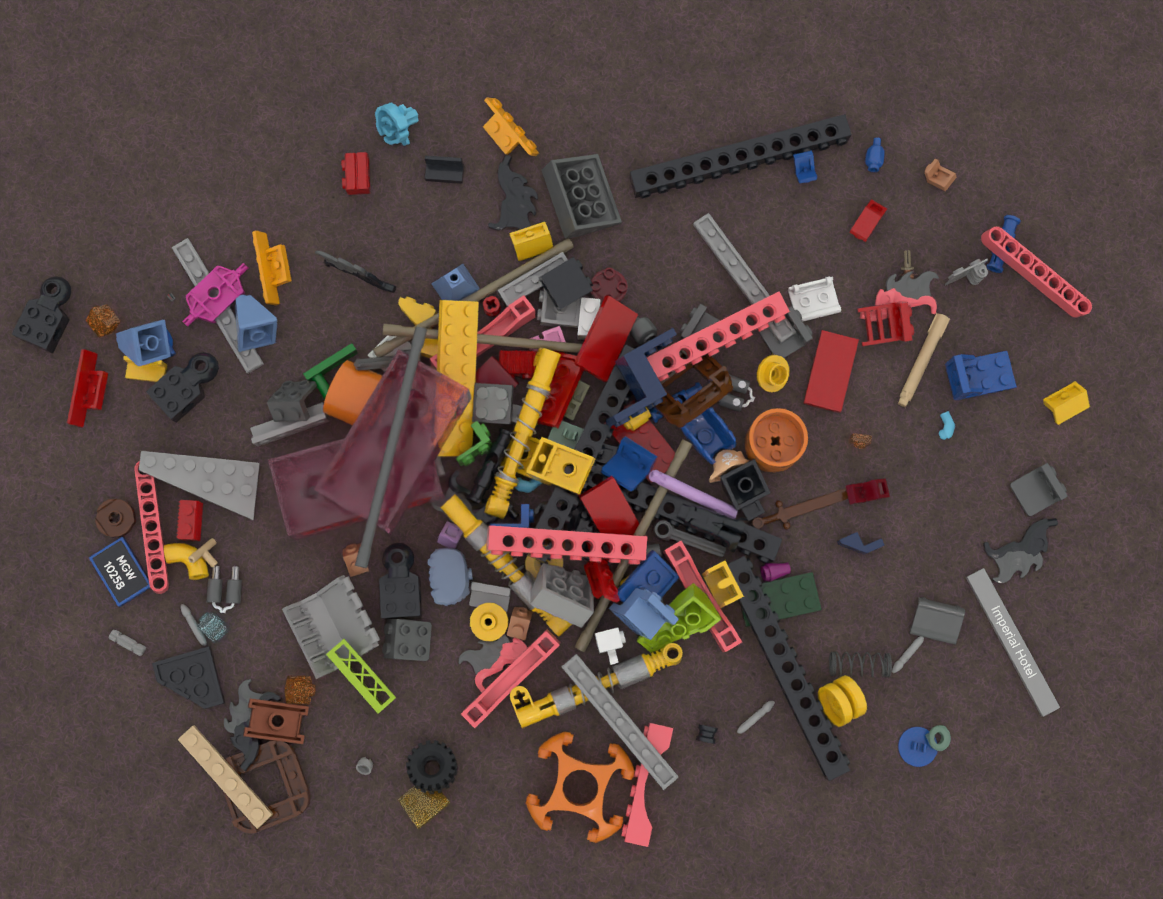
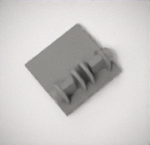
(974, 273)

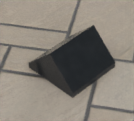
(744, 484)

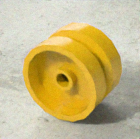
(842, 700)

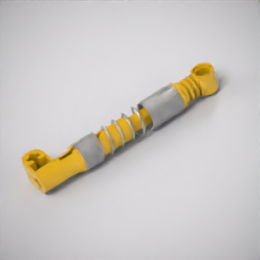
(476, 534)
(624, 675)

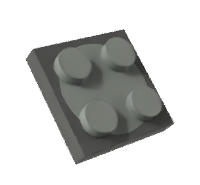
(493, 403)

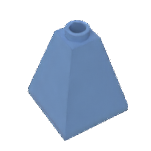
(455, 284)
(254, 324)
(145, 343)

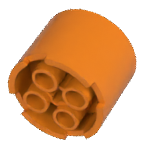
(349, 392)
(778, 425)

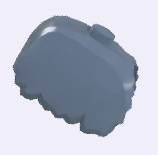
(449, 576)

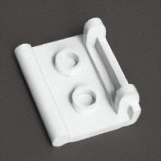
(815, 299)

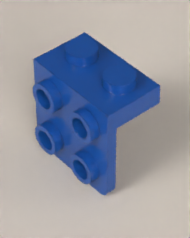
(629, 464)
(527, 518)

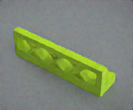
(354, 677)

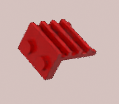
(898, 321)

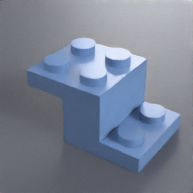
(644, 613)

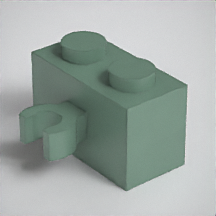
(566, 435)

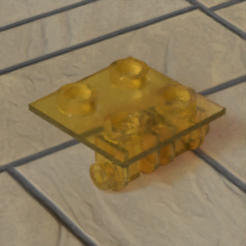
(422, 806)

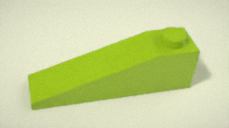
(694, 614)

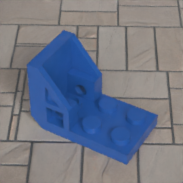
(979, 375)

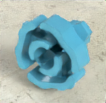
(395, 122)

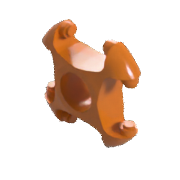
(591, 809)

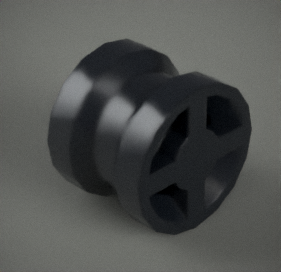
(706, 734)

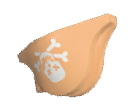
(725, 462)

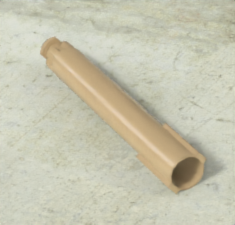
(934, 334)

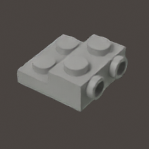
(552, 317)

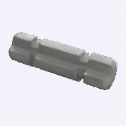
(127, 642)

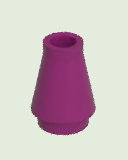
(773, 571)

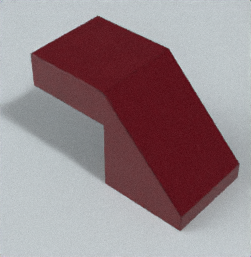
(867, 491)

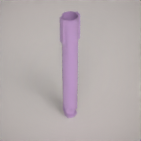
(693, 494)

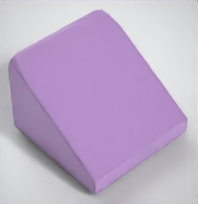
(450, 535)

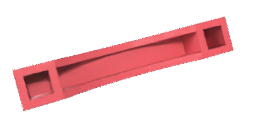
(504, 324)
(685, 568)
(510, 678)
(639, 827)

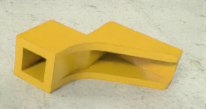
(418, 313)

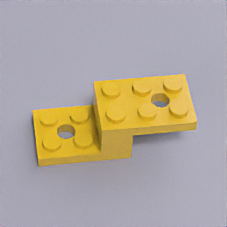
(548, 461)

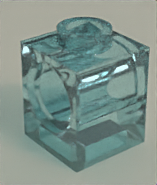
(213, 626)

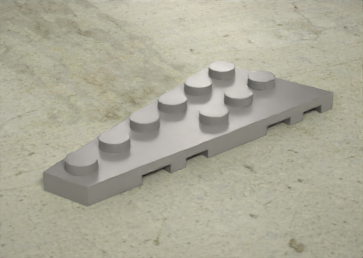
(213, 479)

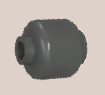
(643, 330)

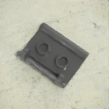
(937, 621)

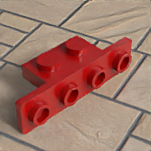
(87, 390)
(601, 579)

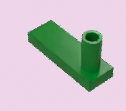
(317, 372)

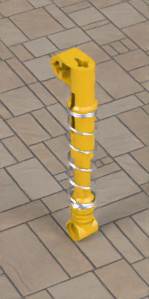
(539, 388)

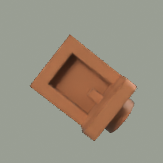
(939, 176)
(349, 555)
(519, 623)

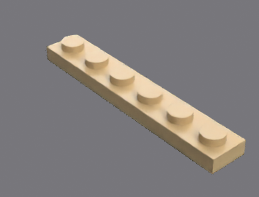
(225, 776)

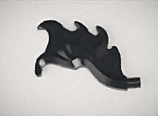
(517, 201)
(578, 522)

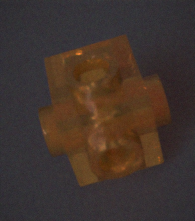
(102, 320)
(299, 689)

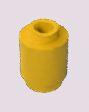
(637, 421)

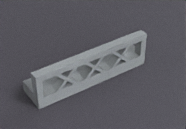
(530, 281)
(273, 430)

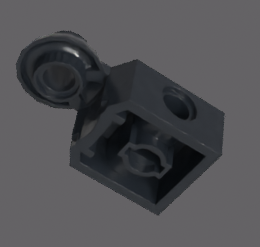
(42, 319)
(181, 388)
(399, 587)

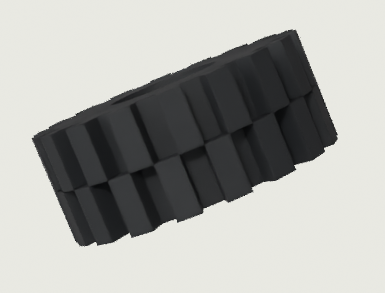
(424, 754)

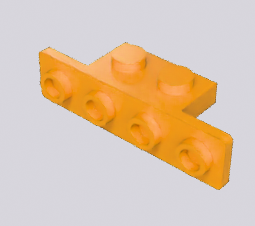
(505, 131)
(272, 267)

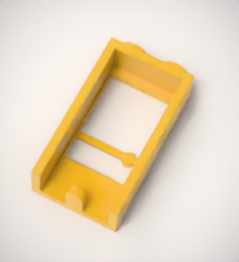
(721, 586)

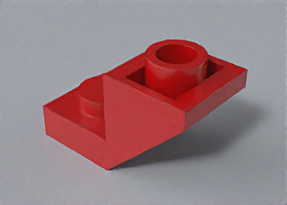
(868, 220)

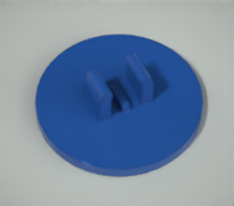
(915, 747)

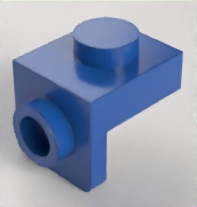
(804, 167)

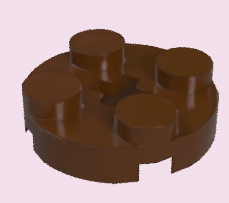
(104, 517)

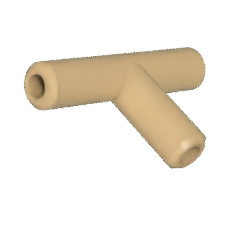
(203, 552)

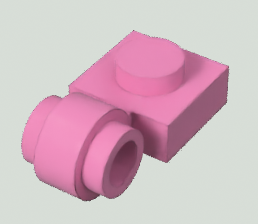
(553, 334)

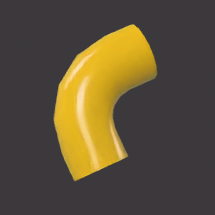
(179, 553)

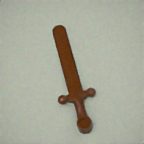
(799, 509)

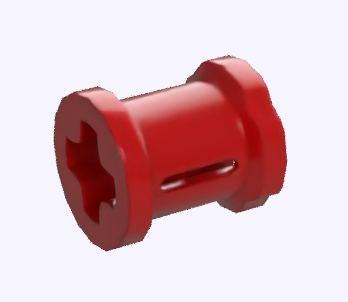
(489, 301)

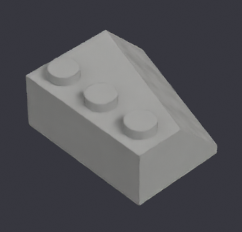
(563, 594)

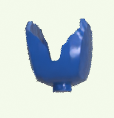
(709, 434)

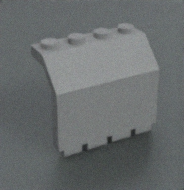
(326, 620)

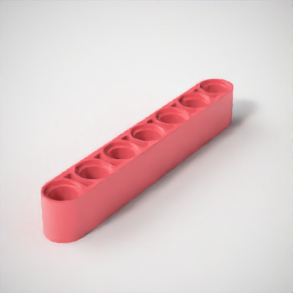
(1045, 273)
(151, 536)

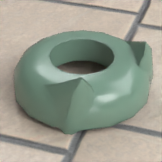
(945, 737)

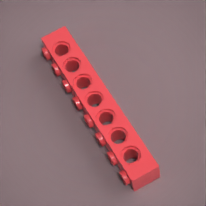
(774, 304)
(636, 544)

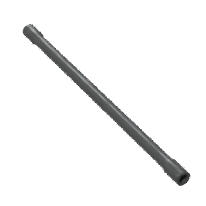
(365, 548)

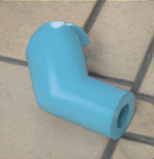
(949, 426)
(527, 486)

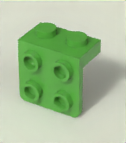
(480, 448)

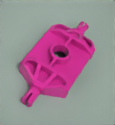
(209, 308)

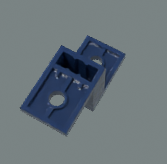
(641, 378)

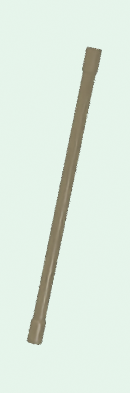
(563, 246)
(398, 330)
(680, 455)

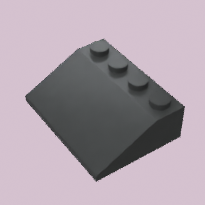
(580, 195)

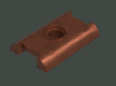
(261, 721)

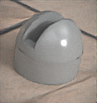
(366, 769)

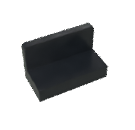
(444, 169)

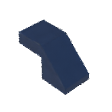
(854, 543)

